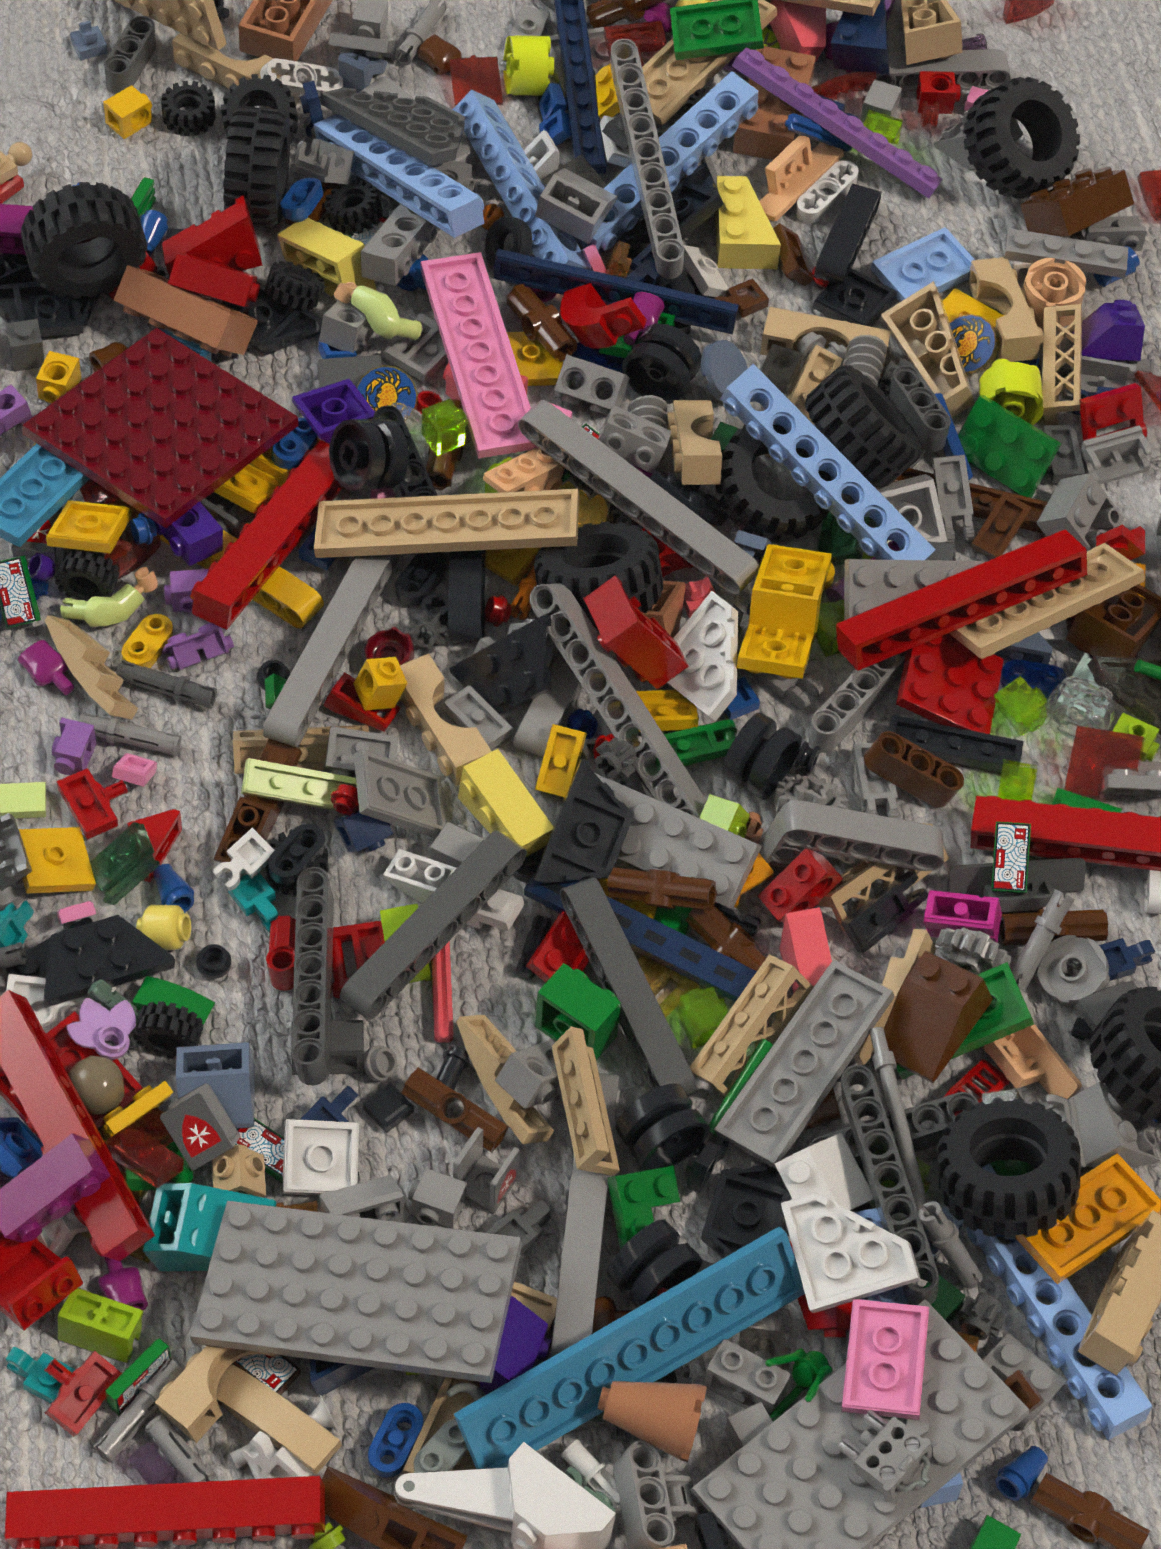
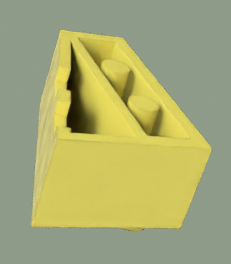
(742, 228)
(325, 252)
(502, 802)

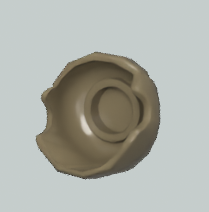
(98, 1084)

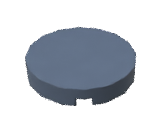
(722, 365)

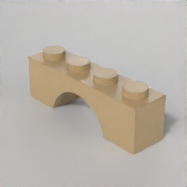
(213, 64)
(997, 286)
(789, 327)
(693, 452)
(451, 744)
(192, 1397)

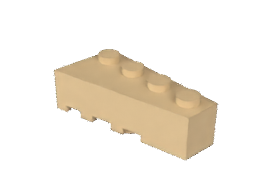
(930, 30)
(927, 341)
(1127, 1300)

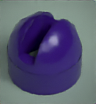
(41, 567)

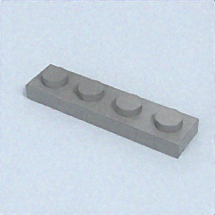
(1087, 255)

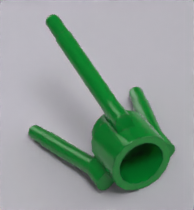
(808, 1371)

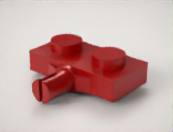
(90, 802)
(80, 1391)

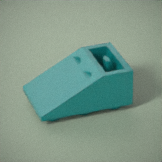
(188, 1223)

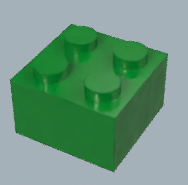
(576, 1002)

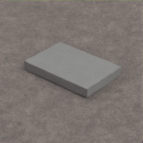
(399, 794)

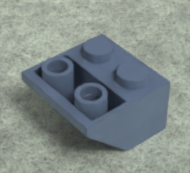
(229, 1073)

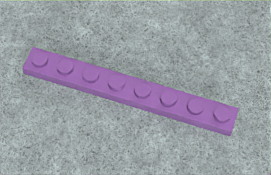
(845, 127)

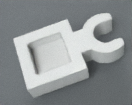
(248, 855)
(273, 1462)

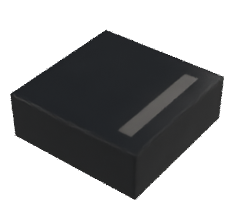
(388, 1107)

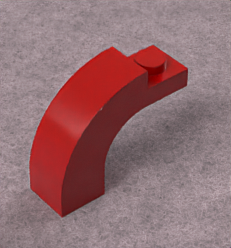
(594, 321)

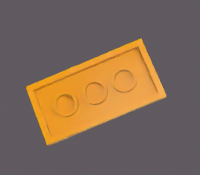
(1107, 1211)

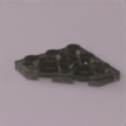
(1130, 689)

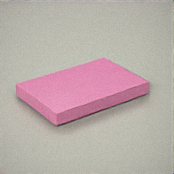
(885, 1359)

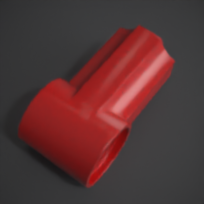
(282, 953)

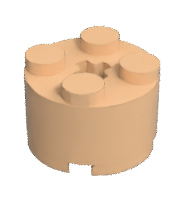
(1053, 285)

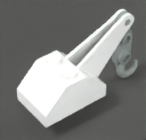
(526, 1498)

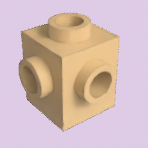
(240, 1171)

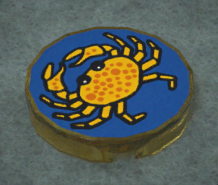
(975, 341)
(387, 386)

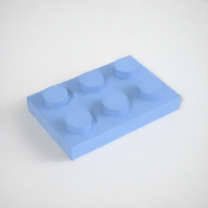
(929, 259)

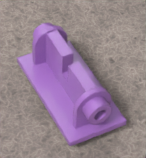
(185, 648)

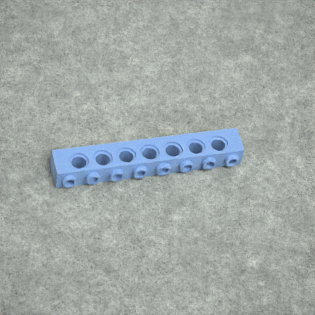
(691, 131)
(405, 177)
(515, 177)
(823, 456)
(1067, 1310)

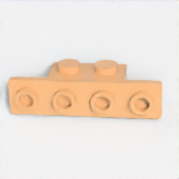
(795, 173)
(526, 472)
(1029, 1059)

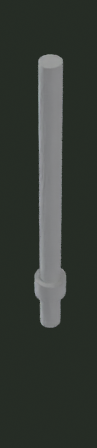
(885, 1065)

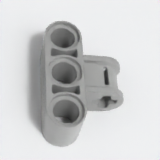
(666, 1498)

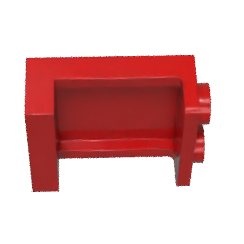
(33, 1280)

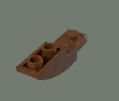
(257, 811)
(381, 1519)

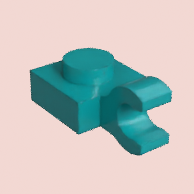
(256, 896)
(12, 923)
(37, 1380)

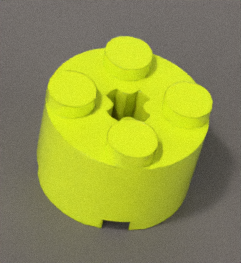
(527, 65)
(1014, 388)

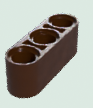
(913, 769)

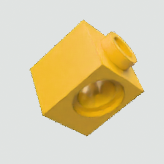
(128, 111)
(57, 376)
(380, 683)

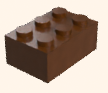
(1077, 202)

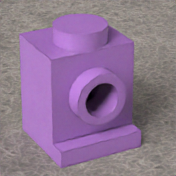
(180, 589)
(74, 746)

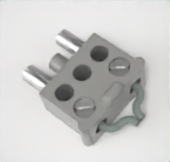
(904, 1456)

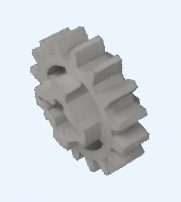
(809, 790)
(971, 950)

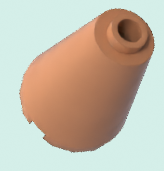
(656, 1413)

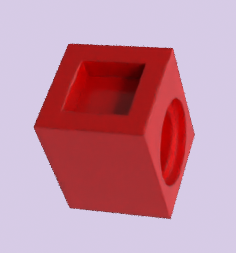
(938, 87)

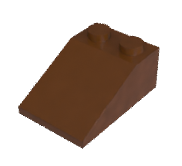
(1117, 624)
(934, 1015)

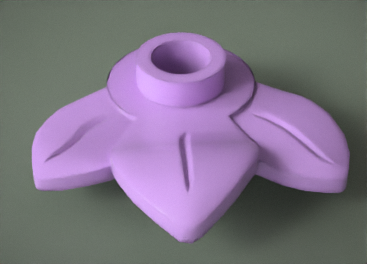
(102, 1025)

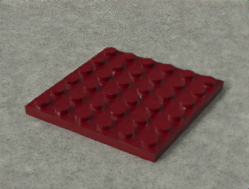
(160, 427)

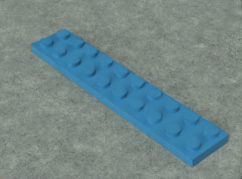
(43, 484)
(634, 1349)

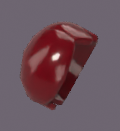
(390, 644)

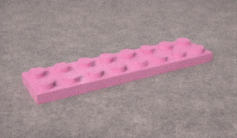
(478, 352)

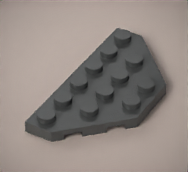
(416, 126)

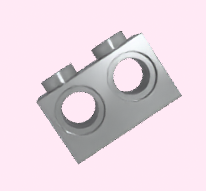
(345, 327)
(594, 378)
(634, 438)
(531, 1075)

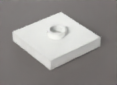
(319, 1156)

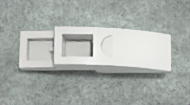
(422, 876)

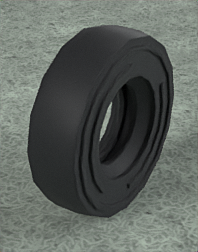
(498, 232)

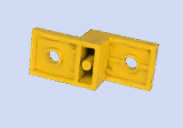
(784, 611)

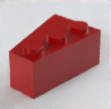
(223, 239)
(633, 635)

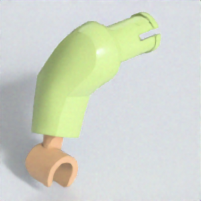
(379, 311)
(111, 610)

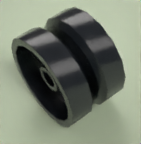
(662, 362)
(368, 454)
(761, 755)
(662, 1127)
(653, 1262)

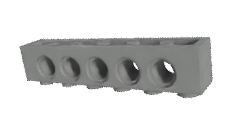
(406, 235)

